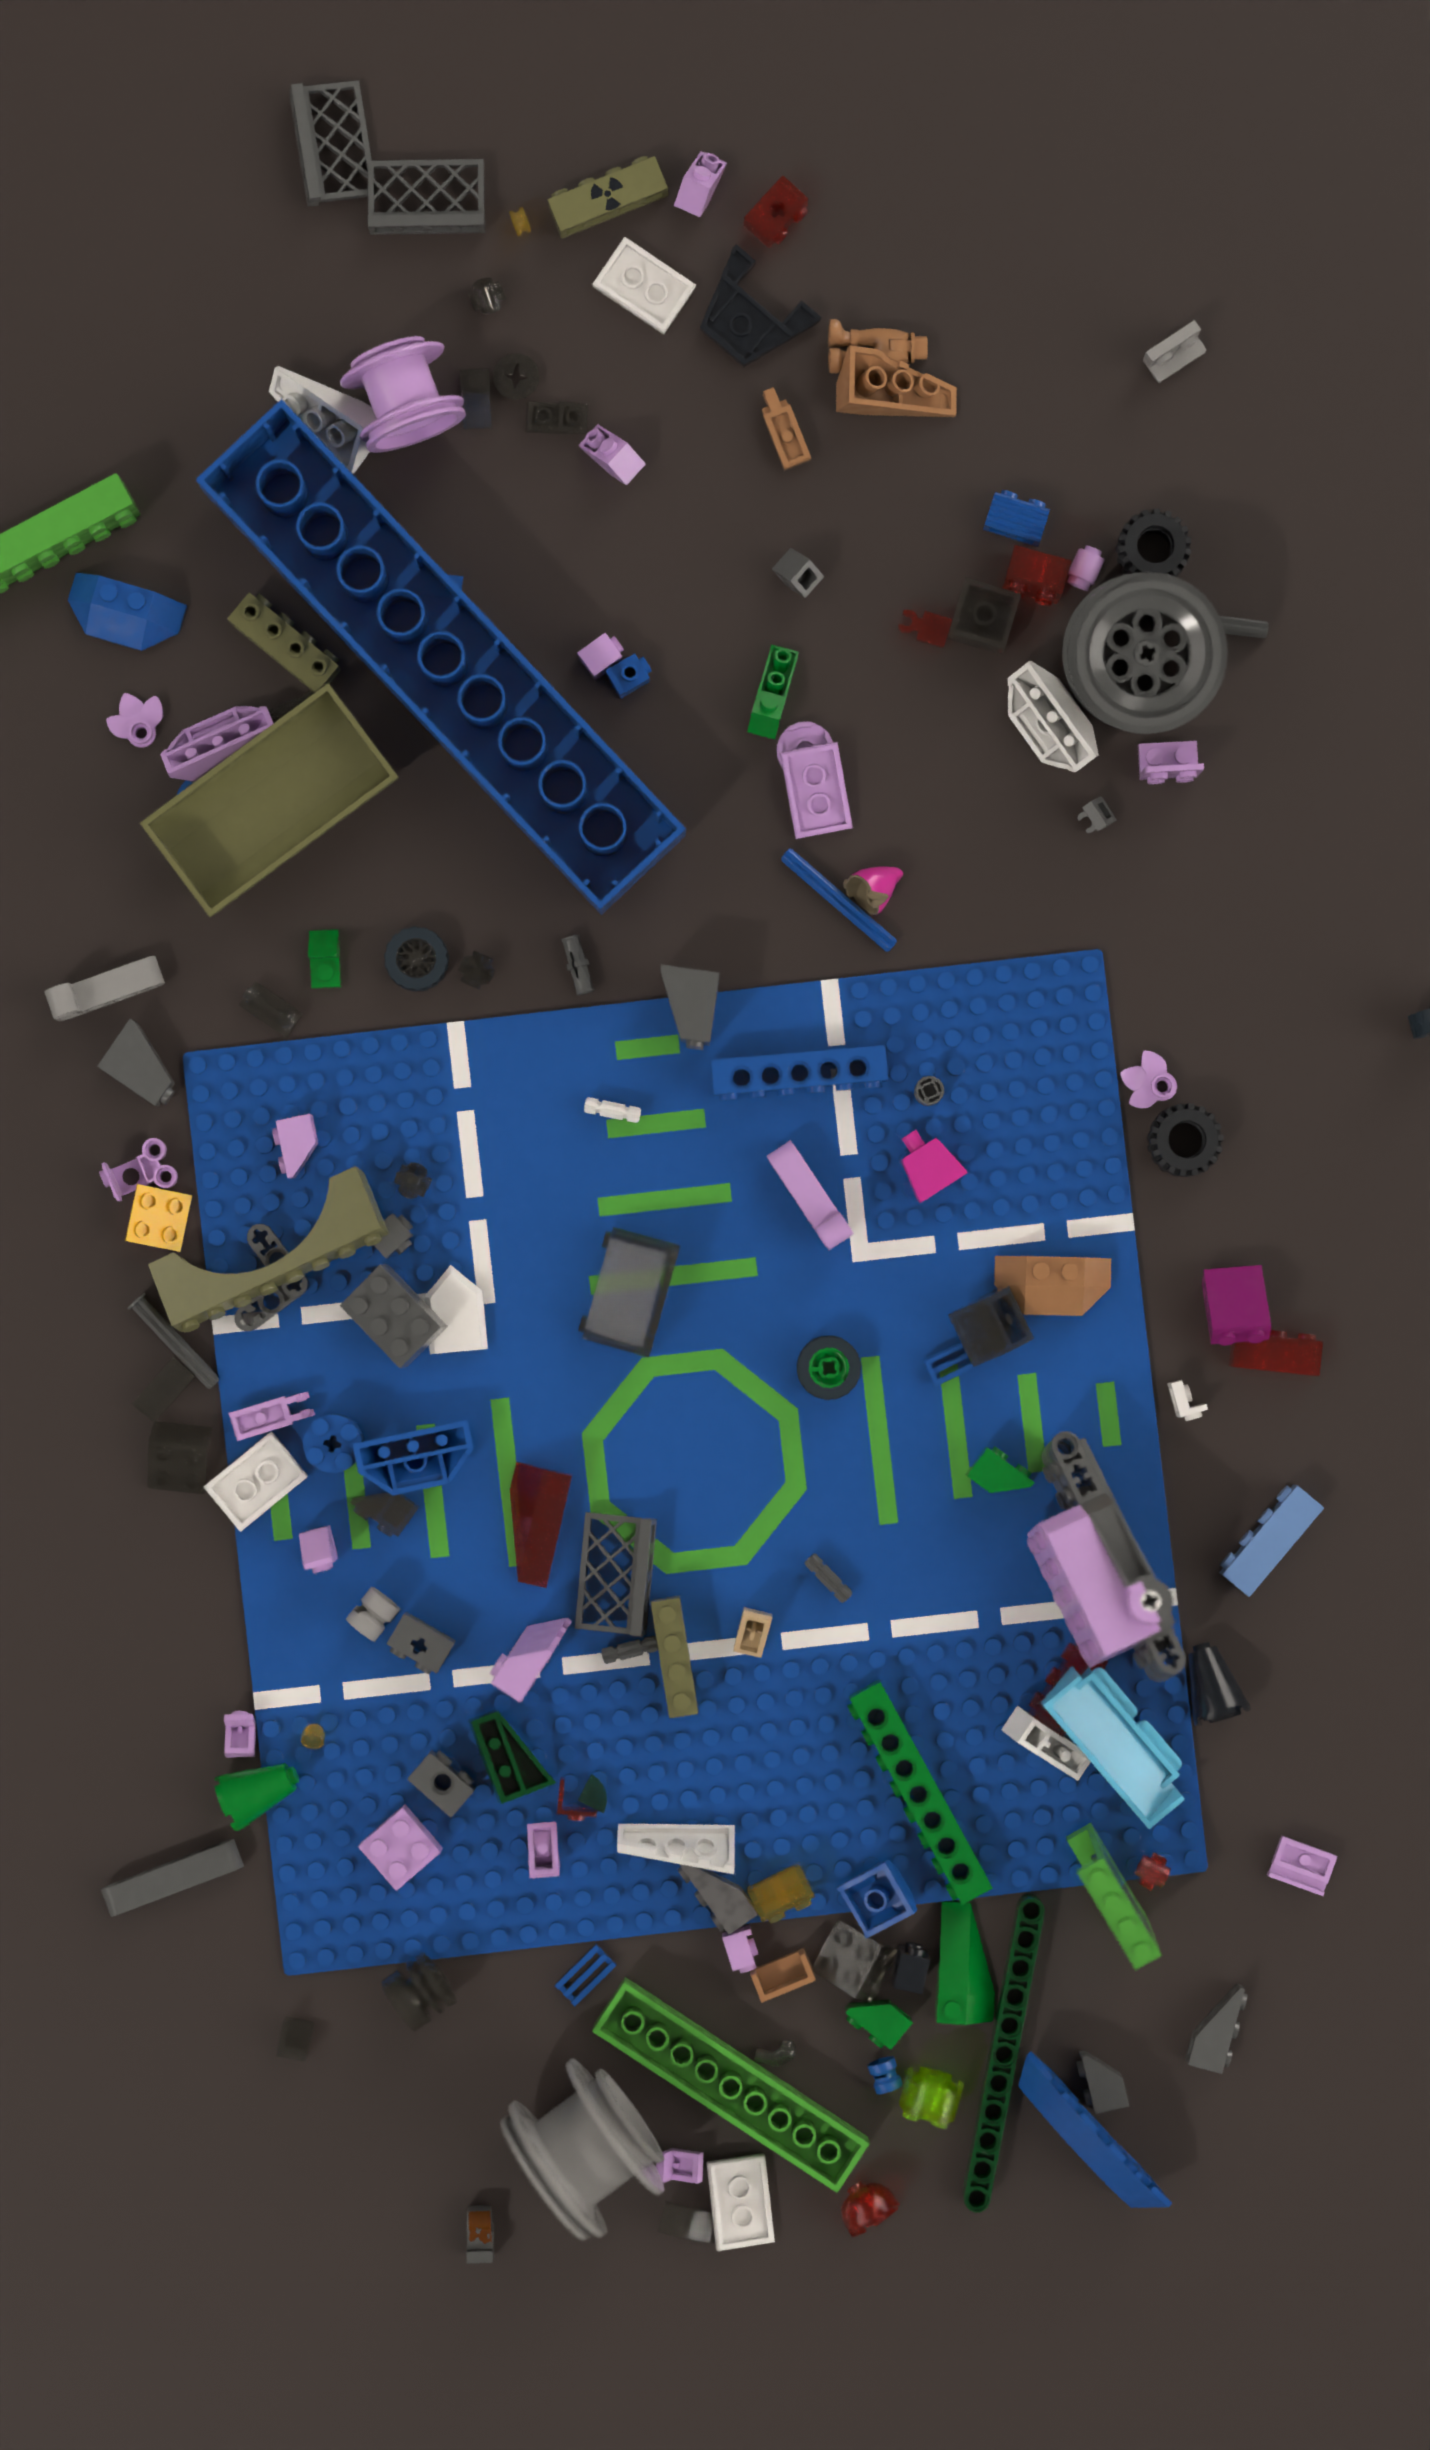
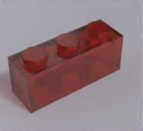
(1279, 1354)

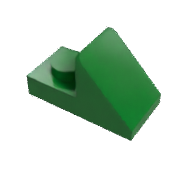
(324, 959)

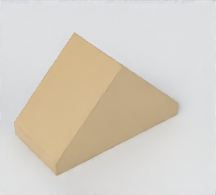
(752, 1632)

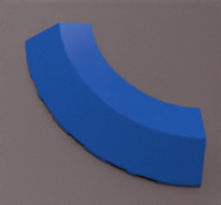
(1088, 2137)

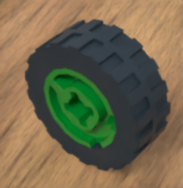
(828, 1367)

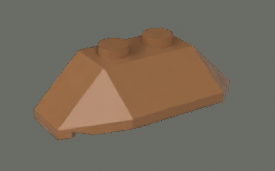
(1054, 1283)

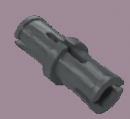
(578, 965)

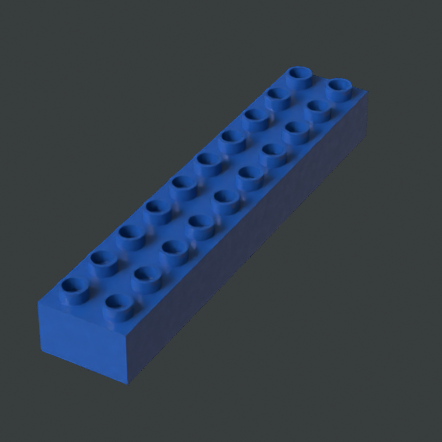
(441, 657)

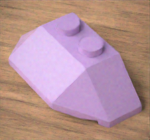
(213, 740)

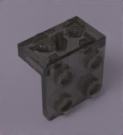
(854, 1961)

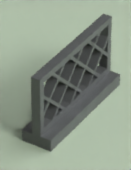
(307, 143)
(426, 221)
(640, 1577)

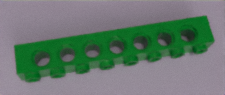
(962, 1888)

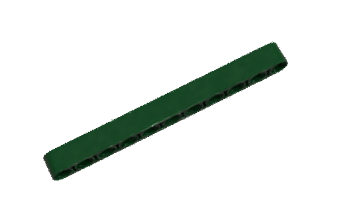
(1004, 2067)

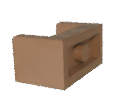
(782, 1975)

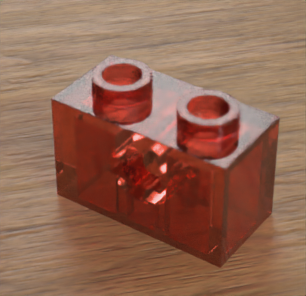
(780, 196)

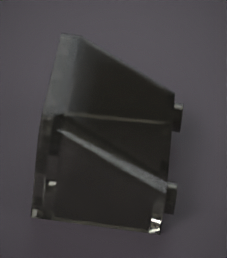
(630, 1291)

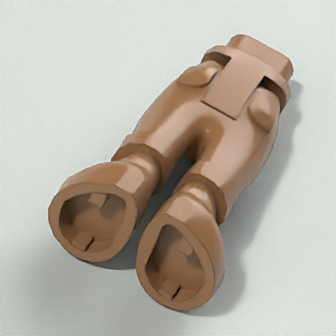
(894, 343)

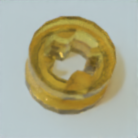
(520, 221)

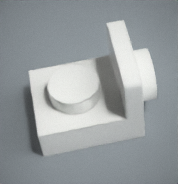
(1180, 1397)

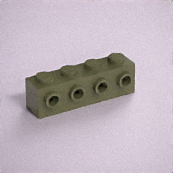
(283, 643)

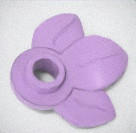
(135, 716)
(1144, 1081)

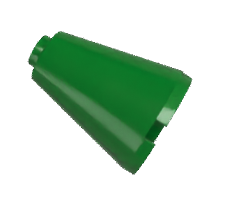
(254, 1792)

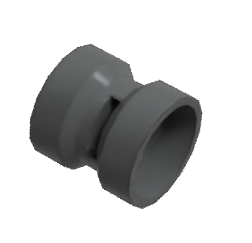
(928, 1091)

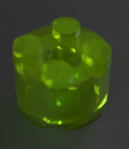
(930, 2096)

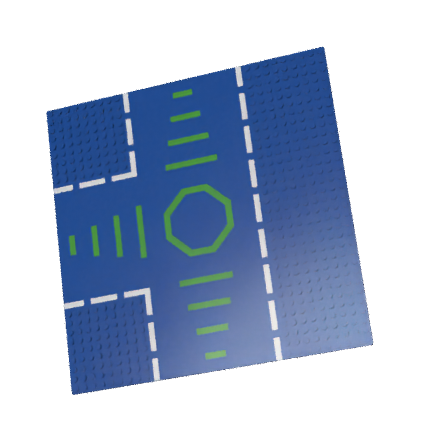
(697, 1435)

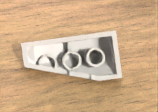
(327, 413)

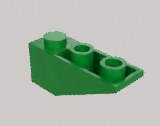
(773, 692)

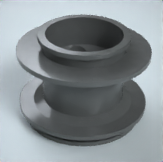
(1090, 652)

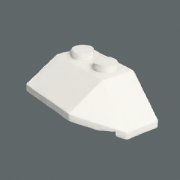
(1050, 718)

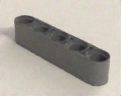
(172, 1877)

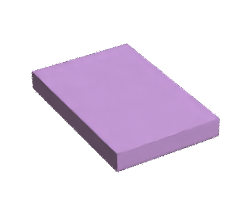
(816, 790)

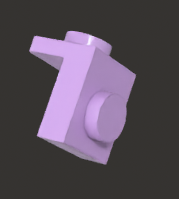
(239, 1734)
(681, 2166)

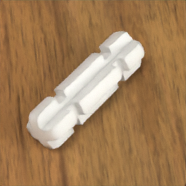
(612, 1110)

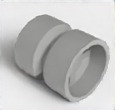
(373, 1613)

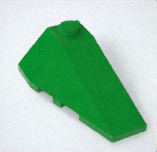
(963, 1977)

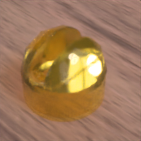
(313, 1736)

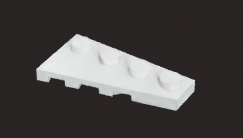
(684, 1844)

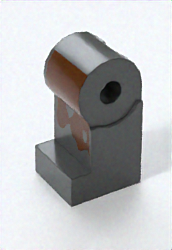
(480, 2234)

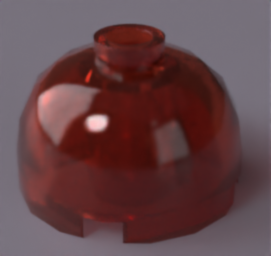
(867, 2207)

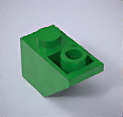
(996, 1474)
(881, 2019)

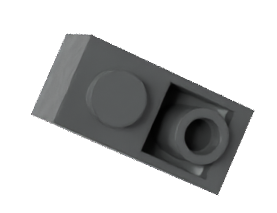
(1104, 2084)

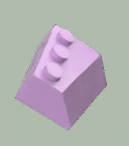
(525, 1661)

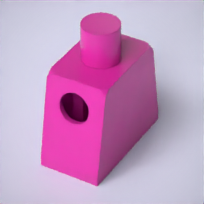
(929, 1166)

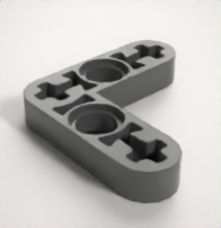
(285, 1295)

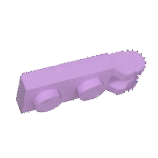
(267, 1416)

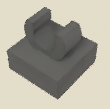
(1098, 813)

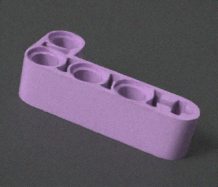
(809, 1195)

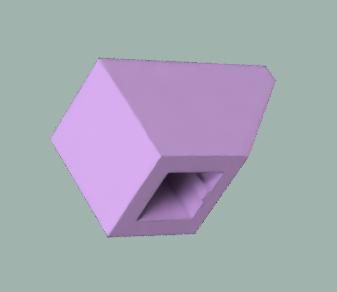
(700, 183)
(612, 454)
(297, 1141)
(318, 1549)

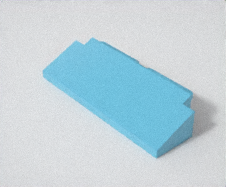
(1123, 1751)

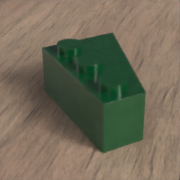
(506, 1758)

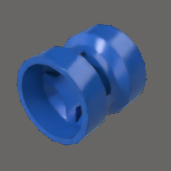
(885, 2075)

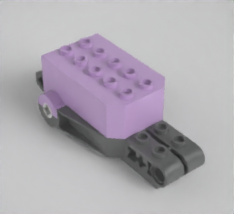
(1099, 1569)

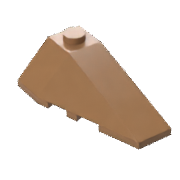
(881, 386)

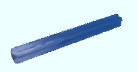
(838, 900)

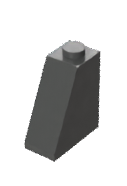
(138, 1066)

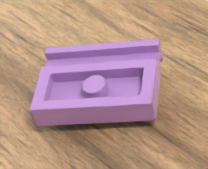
(1302, 1865)

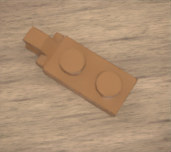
(784, 431)

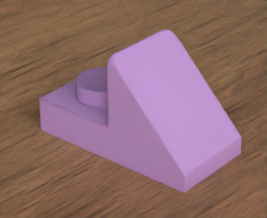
(543, 1850)

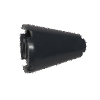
(1213, 1686)

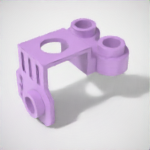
(147, 1165)

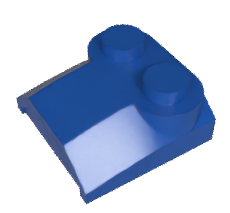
(878, 1898)

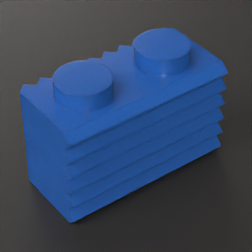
(1017, 518)

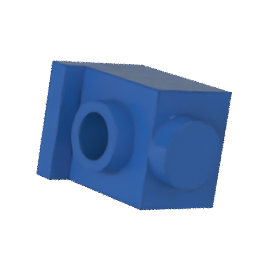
(623, 684)

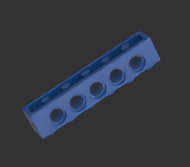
(872, 1056)

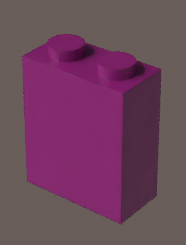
(1236, 1305)

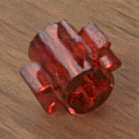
(1152, 1871)

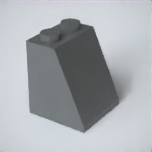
(692, 1002)

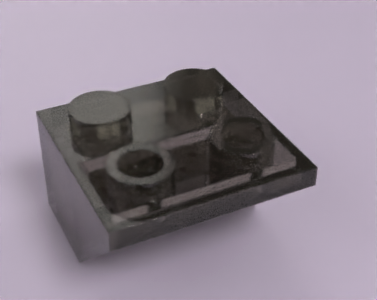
(991, 1326)

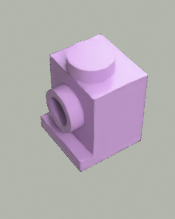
(741, 1949)

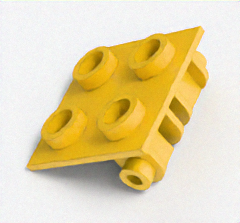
(158, 1218)

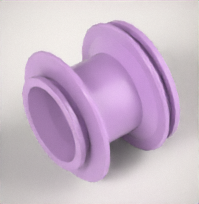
(402, 394)

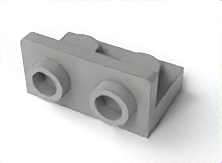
(1174, 352)

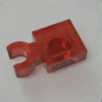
(931, 628)

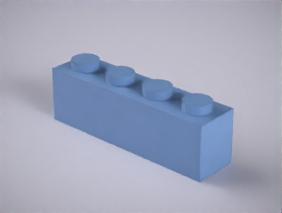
(1271, 1539)

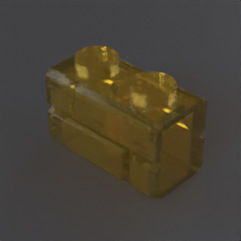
(781, 1893)

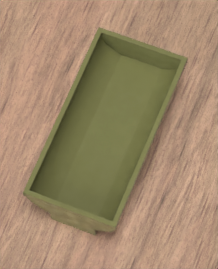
(269, 800)

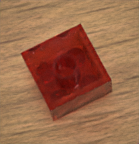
(1036, 575)

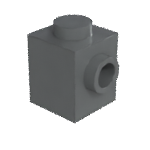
(798, 572)
(398, 1236)

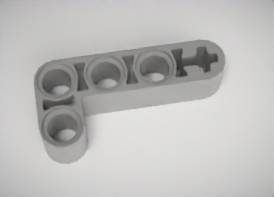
(104, 989)

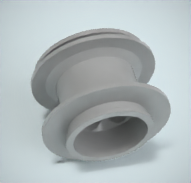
(584, 2149)

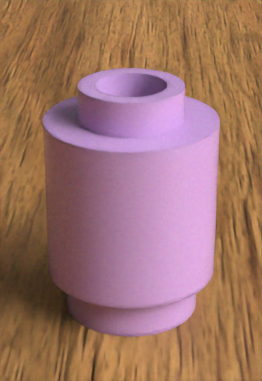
(1085, 568)

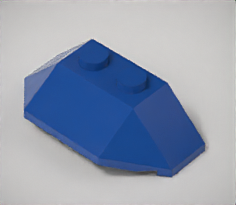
(124, 612)
(415, 1458)

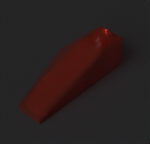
(537, 1514)

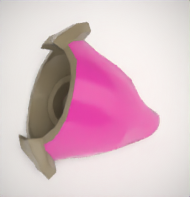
(872, 887)

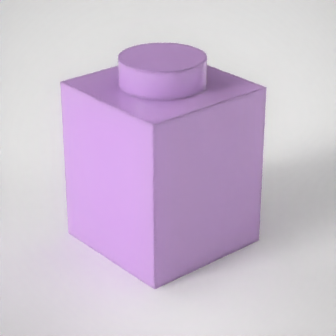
(600, 655)

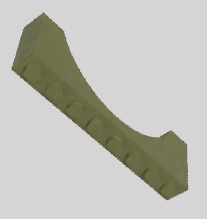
(346, 1223)

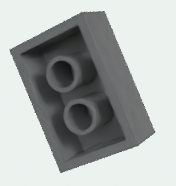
(393, 1315)

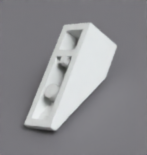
(1046, 1743)

